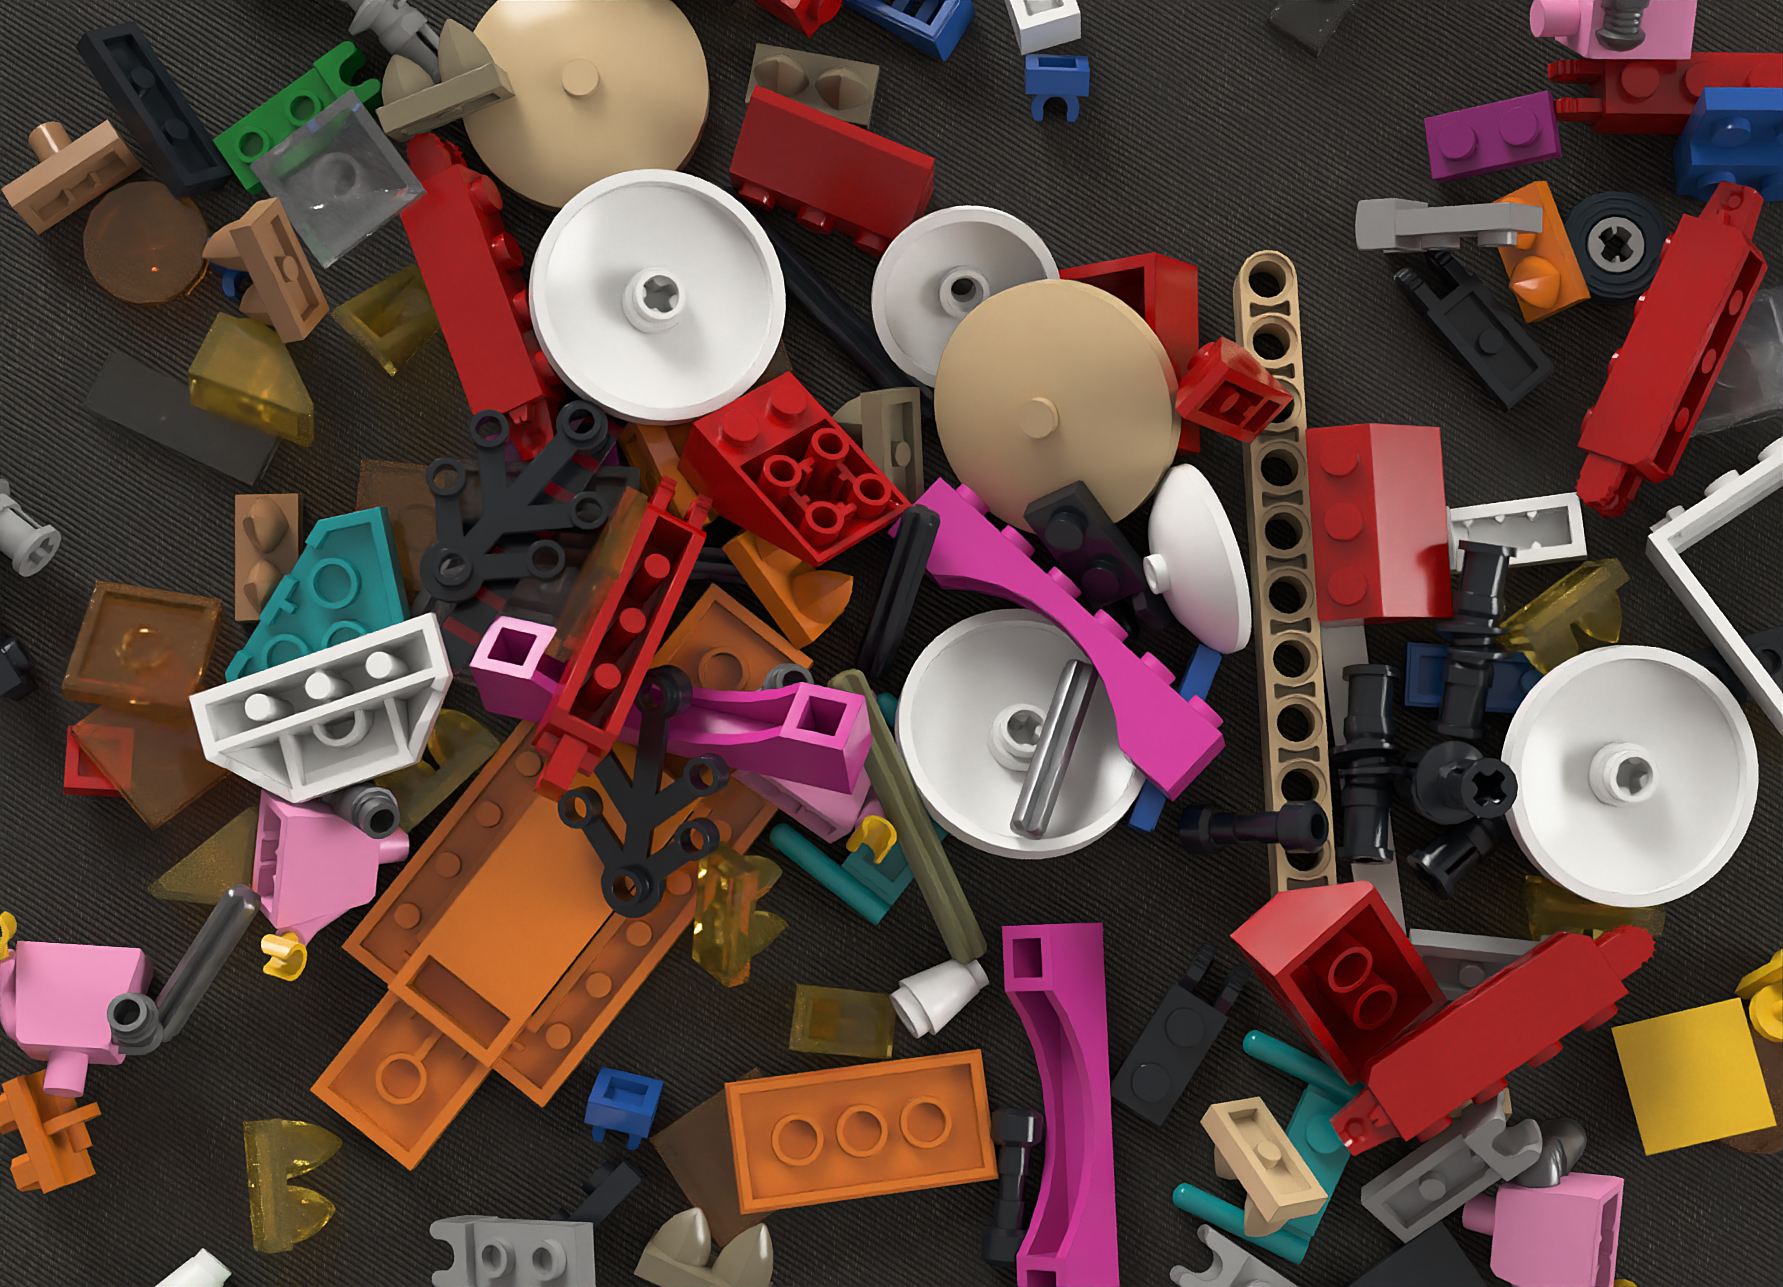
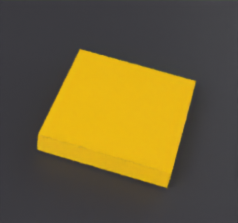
(1693, 1076)

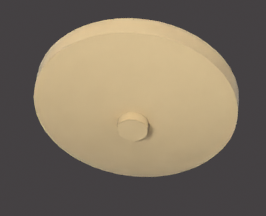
(593, 91)
(1055, 392)

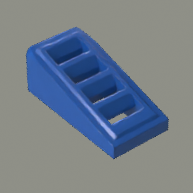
(933, 29)

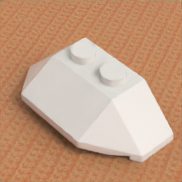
(330, 713)

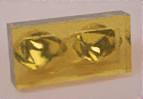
(1581, 597)
(458, 748)
(1557, 910)
(726, 921)
(273, 1154)

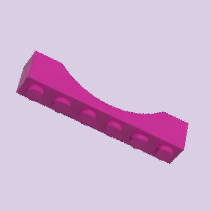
(1155, 726)
(782, 733)
(1060, 994)

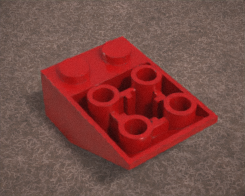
(789, 473)

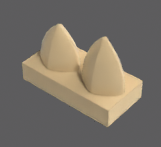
(1266, 1163)

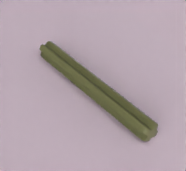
(915, 830)

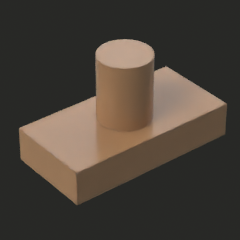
(69, 172)

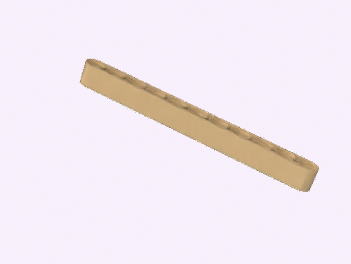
(1294, 566)

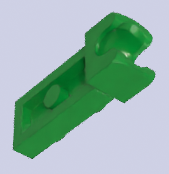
(294, 107)

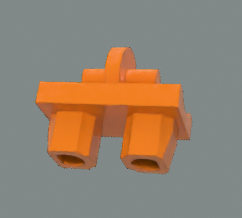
(51, 1133)

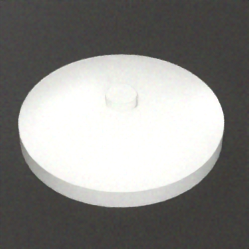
(657, 297)
(975, 722)
(1630, 775)

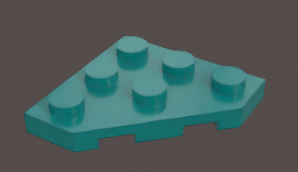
(336, 592)

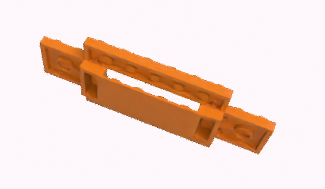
(509, 903)

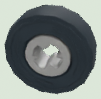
(1643, 238)

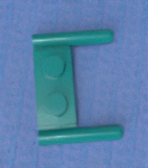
(859, 881)
(1308, 1132)

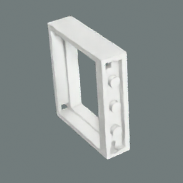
(1681, 529)

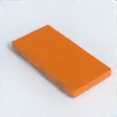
(860, 1131)

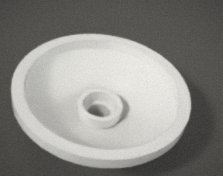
(915, 277)
(1198, 561)

